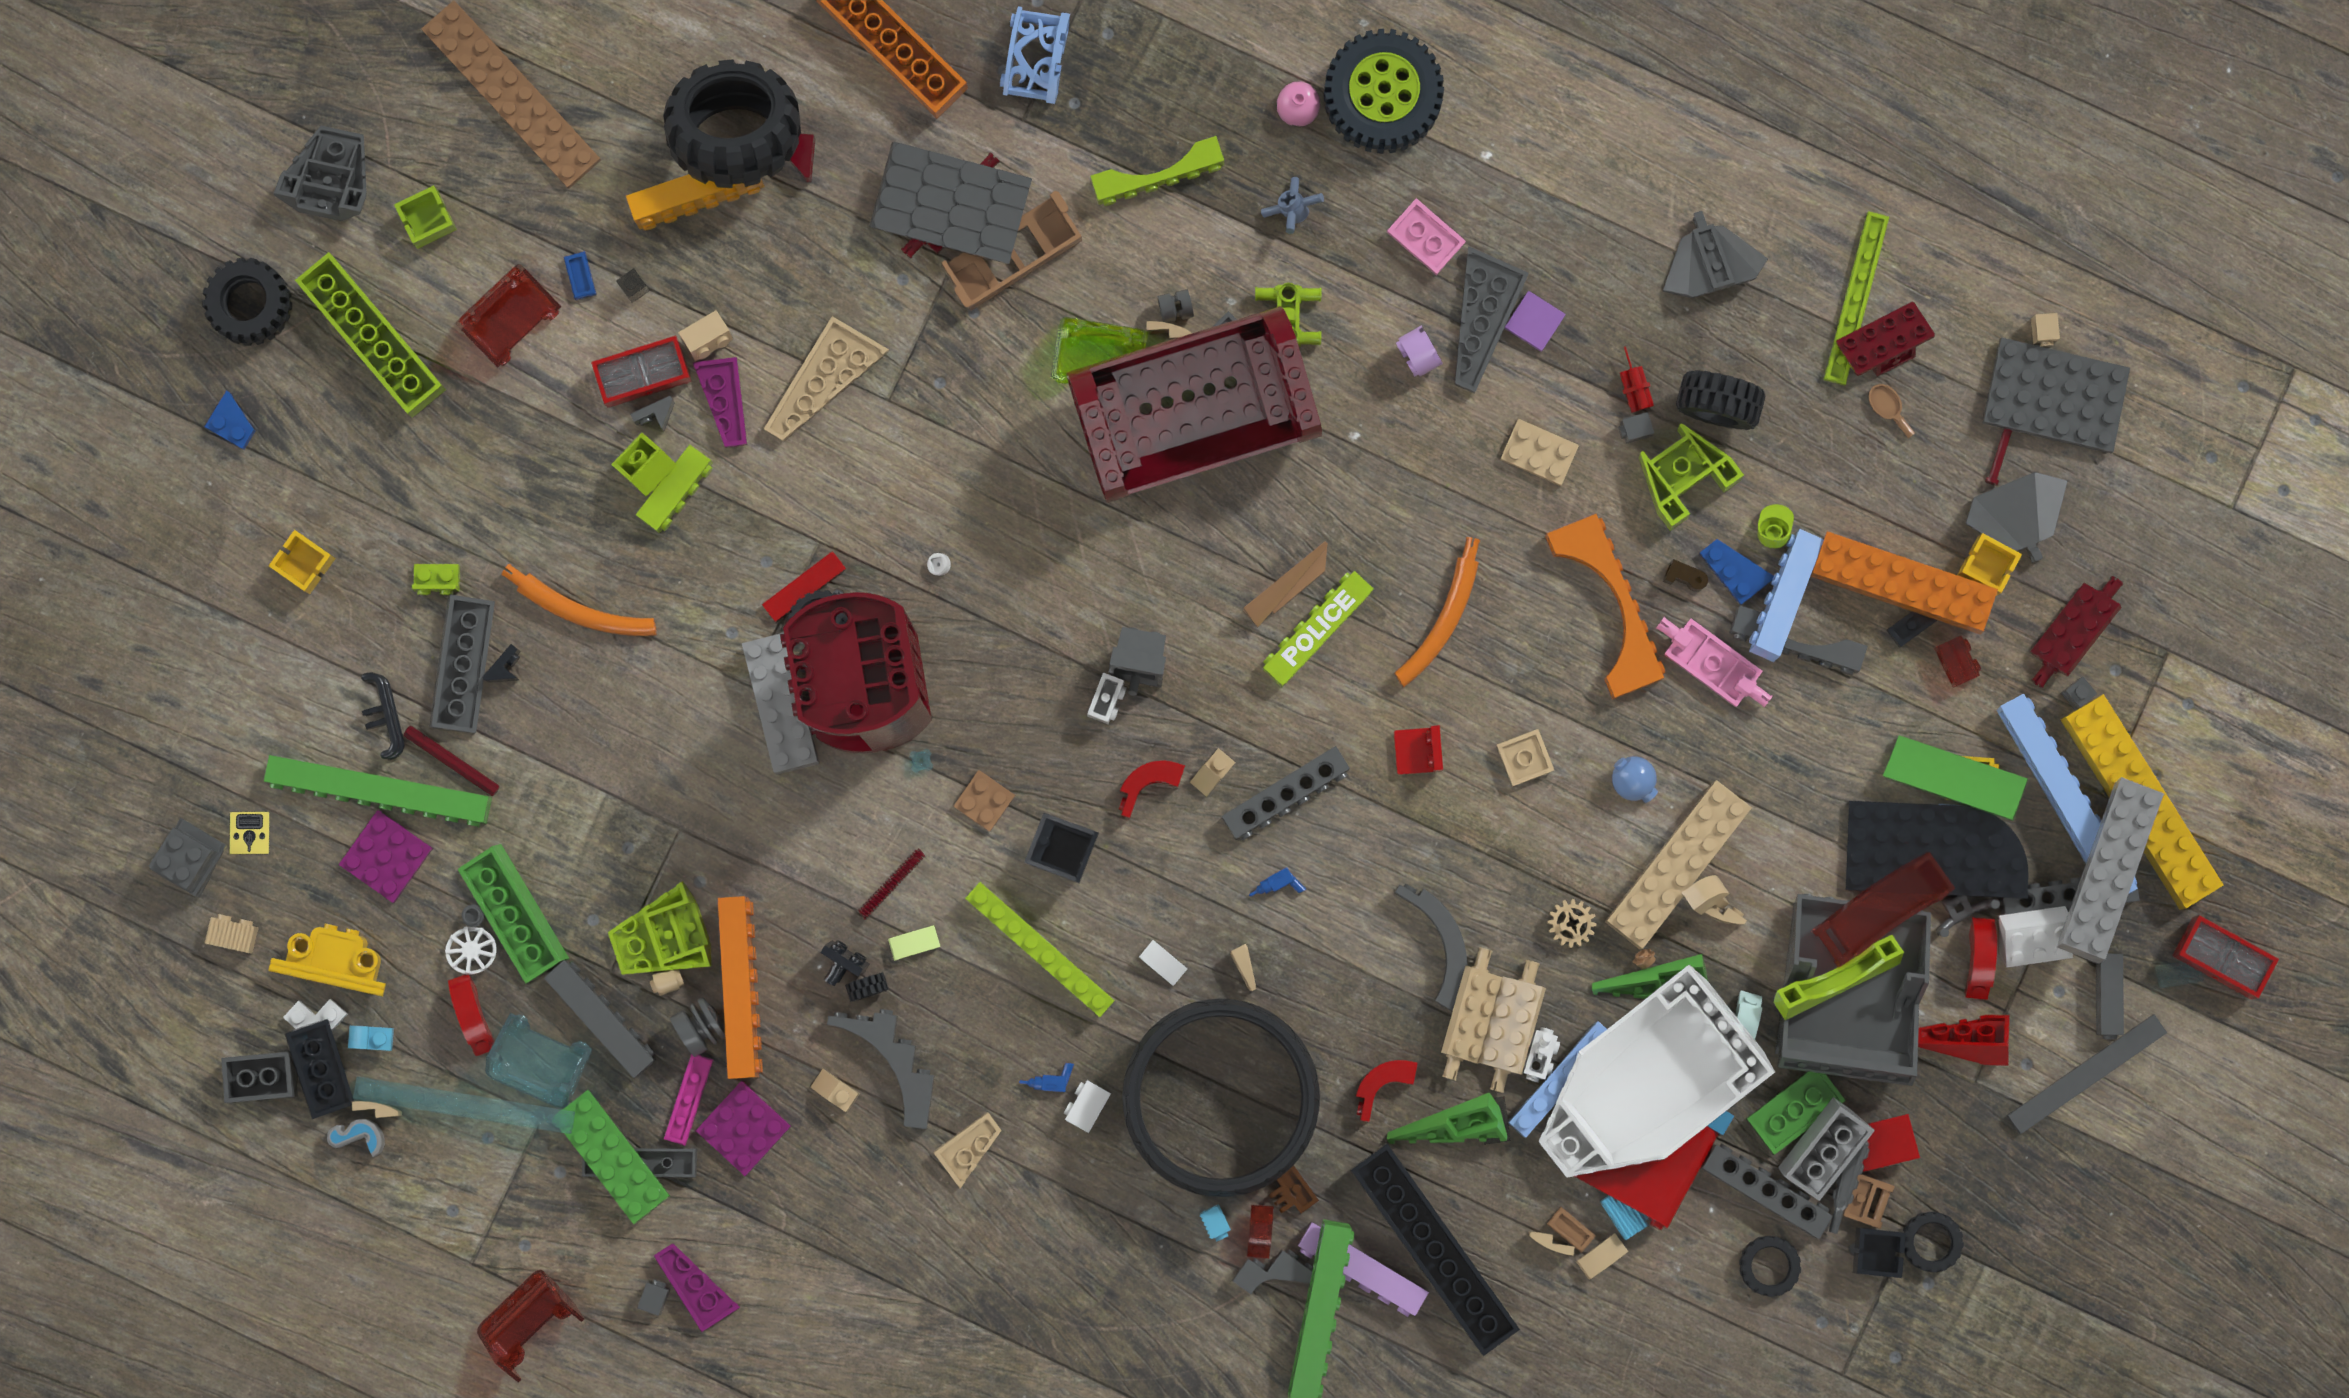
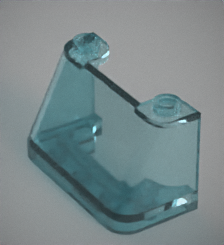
(536, 1062)

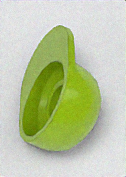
(1775, 526)

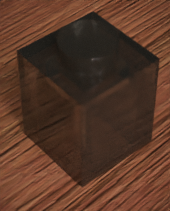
(632, 285)

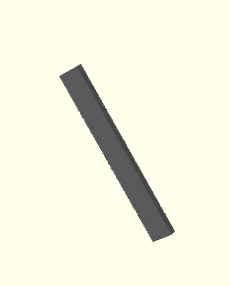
(2086, 1074)

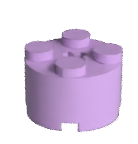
(1419, 350)

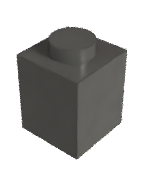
(1636, 428)
(2078, 693)
(654, 1297)

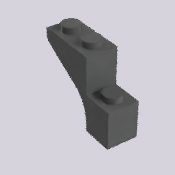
(1283, 1268)

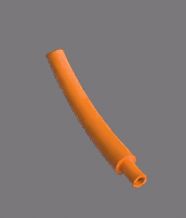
(577, 613)
(1449, 617)

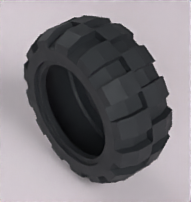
(729, 88)

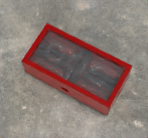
(641, 371)
(2225, 957)

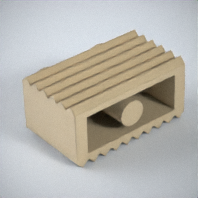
(230, 934)

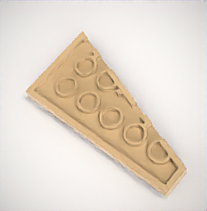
(830, 368)

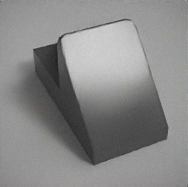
(661, 410)

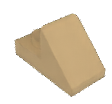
(1212, 772)

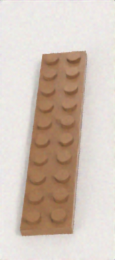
(511, 94)

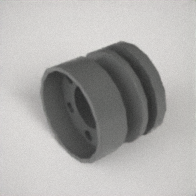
(698, 1027)

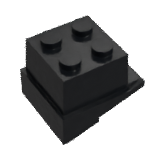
(1061, 848)

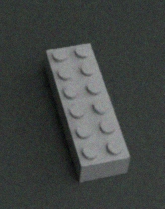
(787, 738)

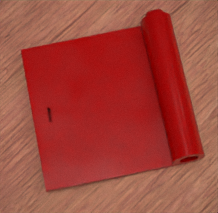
(1657, 1185)

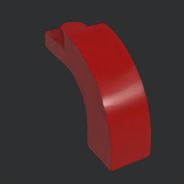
(1149, 773)
(1983, 958)
(469, 1014)
(1387, 1072)

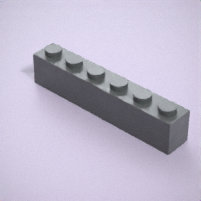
(600, 1019)

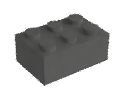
(259, 1077)

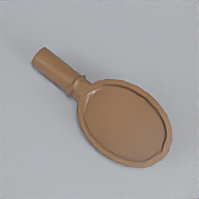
(1888, 405)

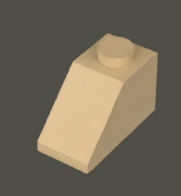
(835, 1090)

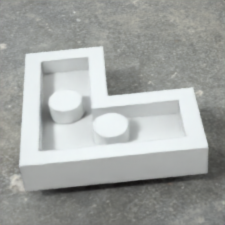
(301, 1015)

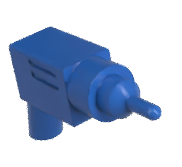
(1277, 882)
(1051, 1082)

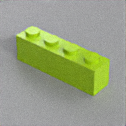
(674, 489)

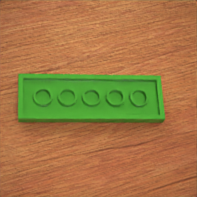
(614, 1159)

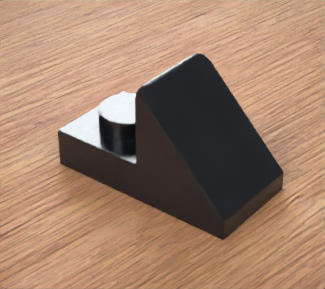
(498, 671)

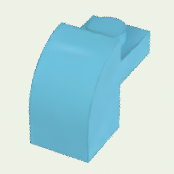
(370, 1038)

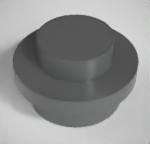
(472, 915)

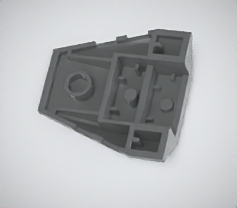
(327, 176)

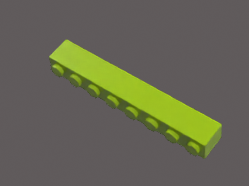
(1040, 949)

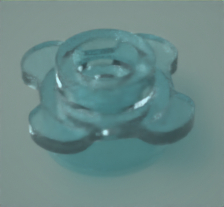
(916, 756)

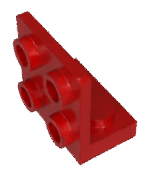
(1418, 750)

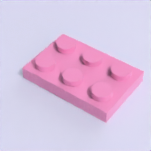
(1426, 236)

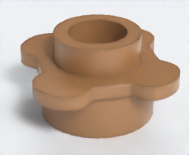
(1644, 958)

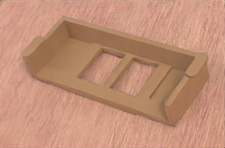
(1052, 231)

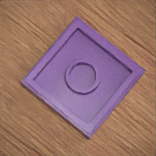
(1534, 321)

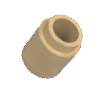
(666, 981)

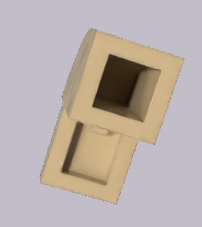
(1706, 894)

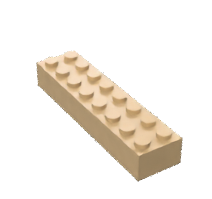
(1678, 864)

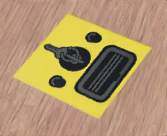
(249, 832)

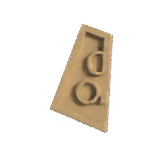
(967, 1147)

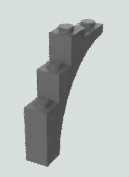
(915, 1087)

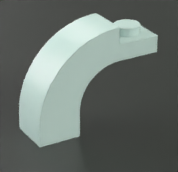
(1749, 1011)

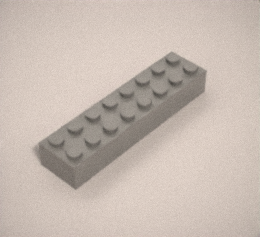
(2110, 870)

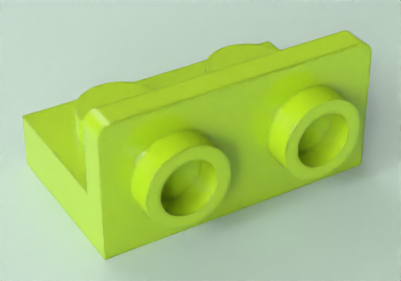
(436, 578)

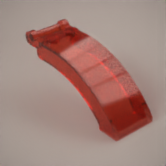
(1884, 907)

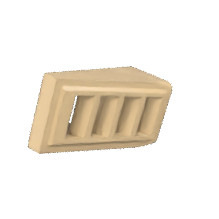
(1242, 960)

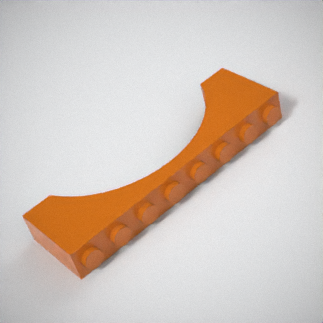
(1587, 544)

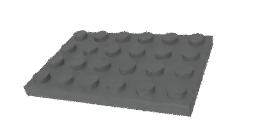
(2056, 395)

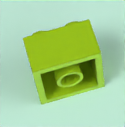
(644, 464)

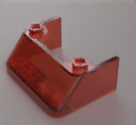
(521, 1317)

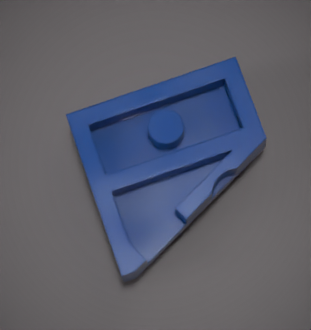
(230, 422)

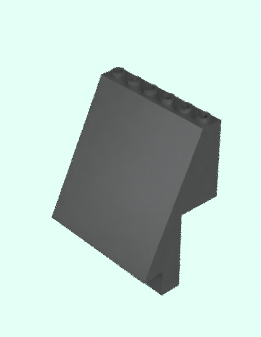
(1868, 1028)

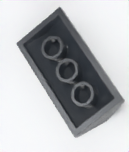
(319, 1068)

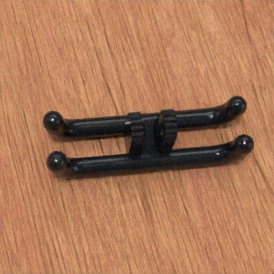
(390, 715)

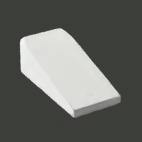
(1163, 962)

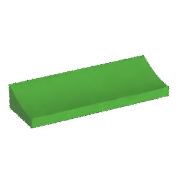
(1955, 778)
(513, 913)

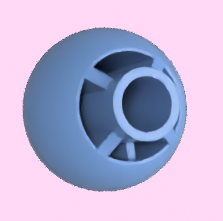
(1635, 779)

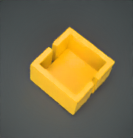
(1989, 562)
(302, 563)

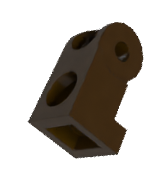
(1688, 575)

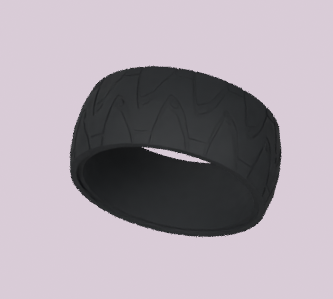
(1309, 1097)

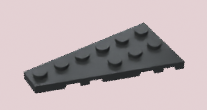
(1488, 300)

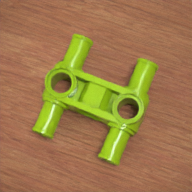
(1292, 307)

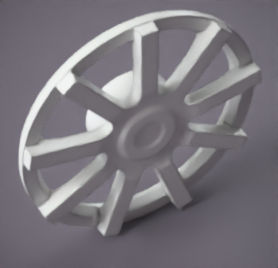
(470, 950)

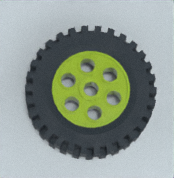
(1368, 124)

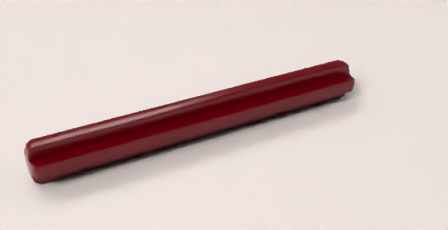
(451, 760)

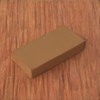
(1570, 1229)

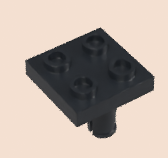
(843, 961)

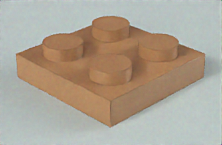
(984, 800)

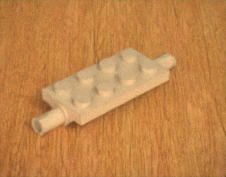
(1471, 1014)
(1512, 1025)

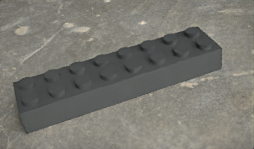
(662, 1162)

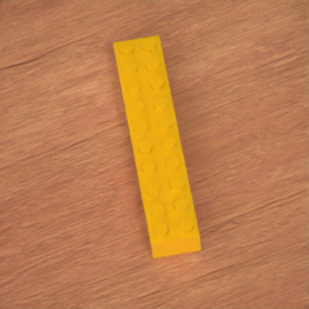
(2170, 843)

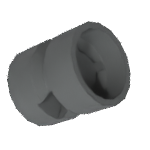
(1168, 309)

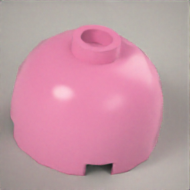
(1298, 104)

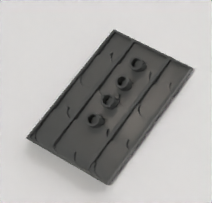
(950, 202)

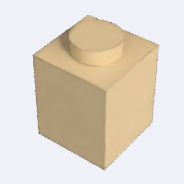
(2045, 329)

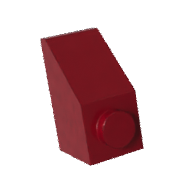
(804, 156)

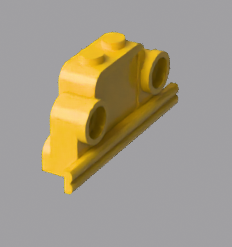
(332, 959)

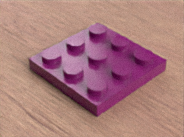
(386, 856)
(743, 1128)

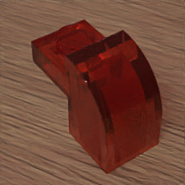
(1260, 1231)

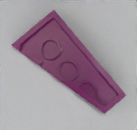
(723, 393)
(696, 1290)

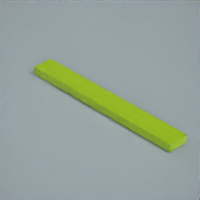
(1857, 292)

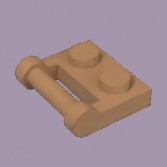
(1863, 1198)

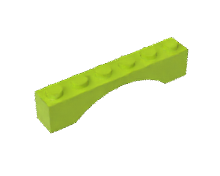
(1113, 185)
(1811, 992)

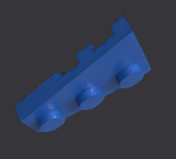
(1735, 571)

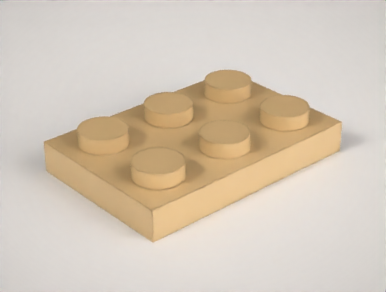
(1539, 452)

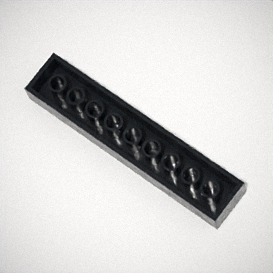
(1434, 1249)

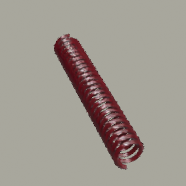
(881, 895)

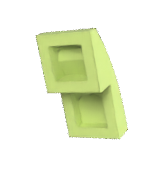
(914, 942)

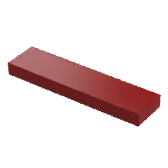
(808, 582)

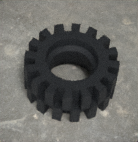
(866, 987)

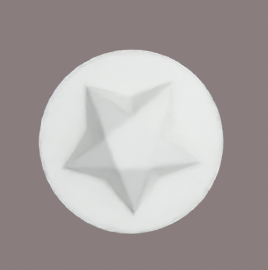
(938, 564)

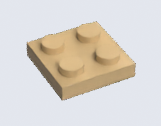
(1525, 757)

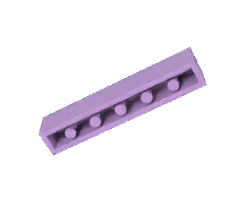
(1372, 1276)

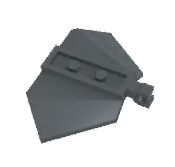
(1711, 261)
(2020, 512)

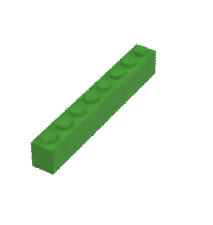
(1320, 1310)

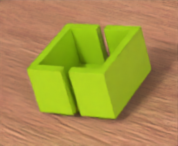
(426, 216)

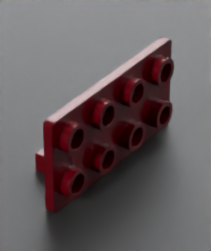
(1886, 341)

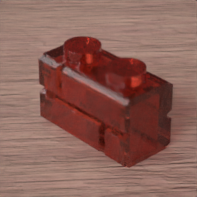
(1957, 661)

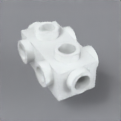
(1541, 1049)

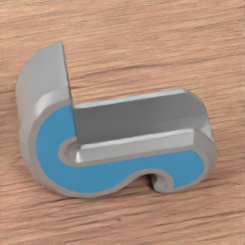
(359, 1129)

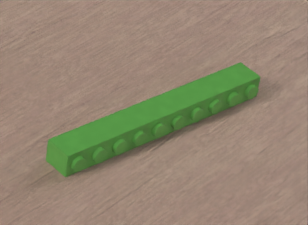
(377, 789)

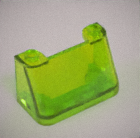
(1090, 342)

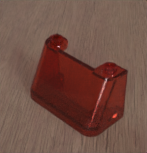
(507, 314)

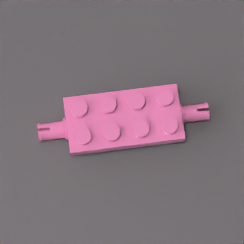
(1713, 662)

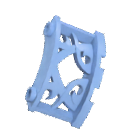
(1058, 30)

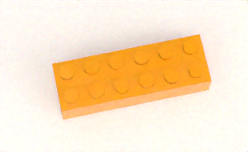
(681, 197)

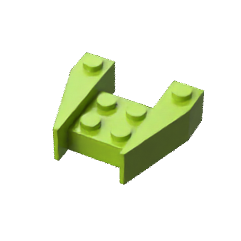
(1682, 468)

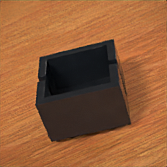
(1878, 1252)

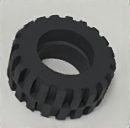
(230, 278)
(1720, 400)

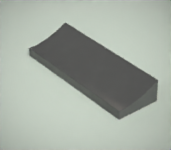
(461, 664)

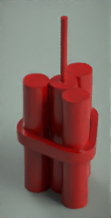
(1636, 387)

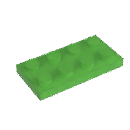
(1793, 1110)

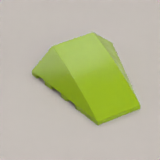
(663, 935)

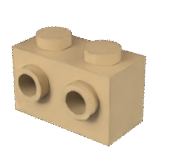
(705, 336)

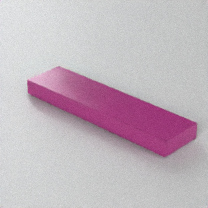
(688, 1099)

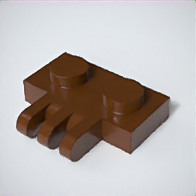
(1293, 1192)

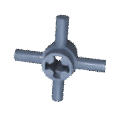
(1293, 205)

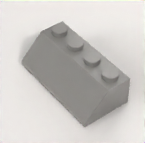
(1825, 1149)

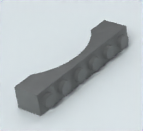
(1843, 655)

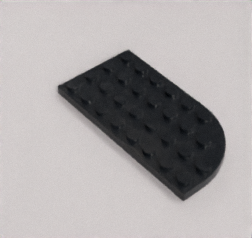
(1968, 844)

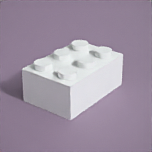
(2032, 936)

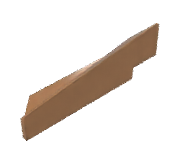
(1287, 586)

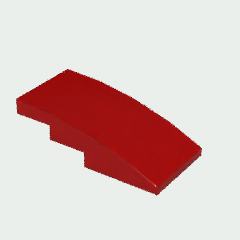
(1891, 1143)

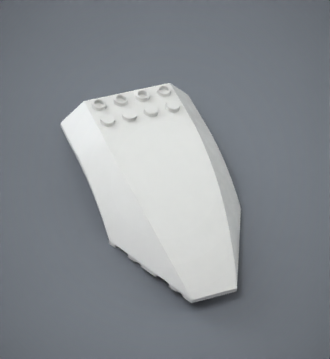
(1653, 1080)

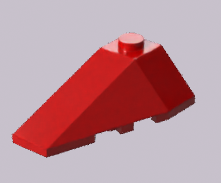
(1976, 1040)

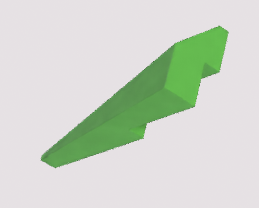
(1647, 981)
(1468, 1120)

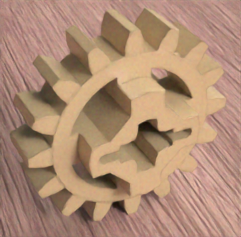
(1568, 912)

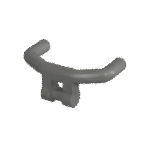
(1968, 910)

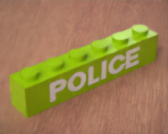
(1317, 629)

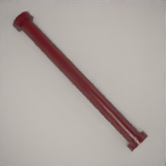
(1998, 460)

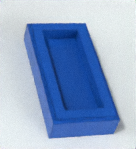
(580, 275)

